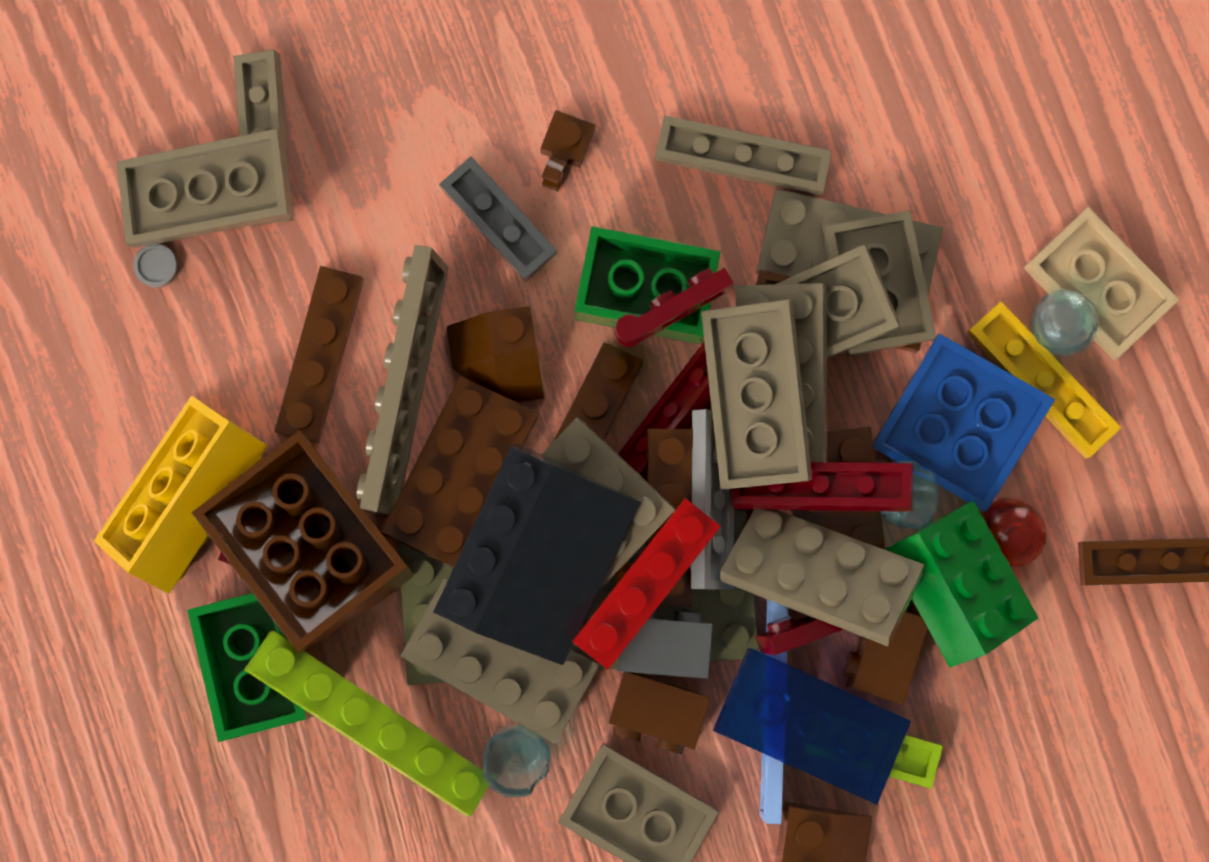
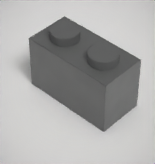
(669, 647)

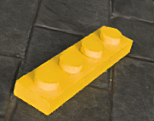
(1018, 353)

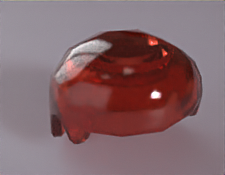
(1016, 529)

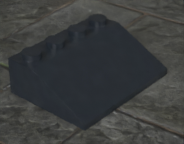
(536, 555)

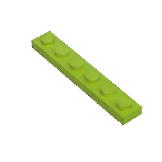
(368, 723)

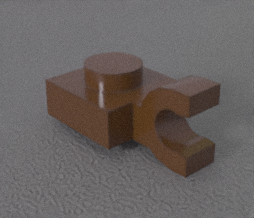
(564, 144)

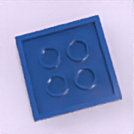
(963, 421)

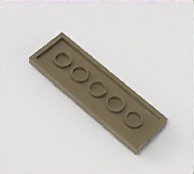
(407, 370)

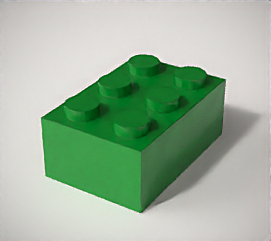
(630, 271)
(966, 585)
(225, 642)

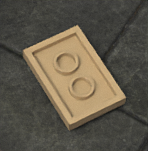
(1107, 272)

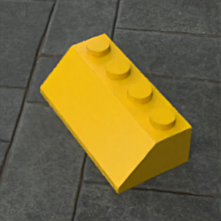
(153, 523)

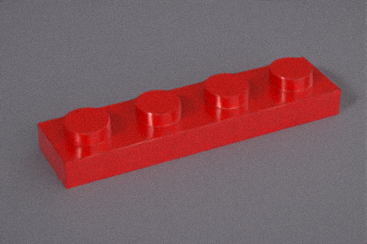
(646, 584)

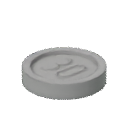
(156, 265)

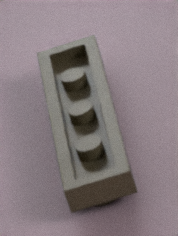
(260, 96)
(743, 155)

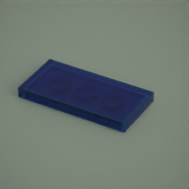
(812, 725)

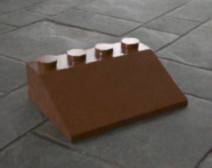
(302, 543)

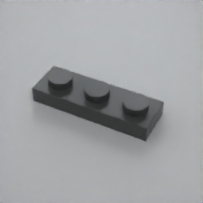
(498, 219)

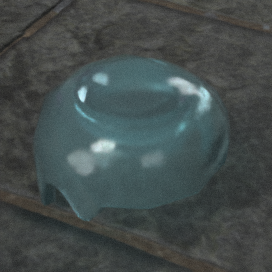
(1065, 322)
(924, 501)
(515, 761)

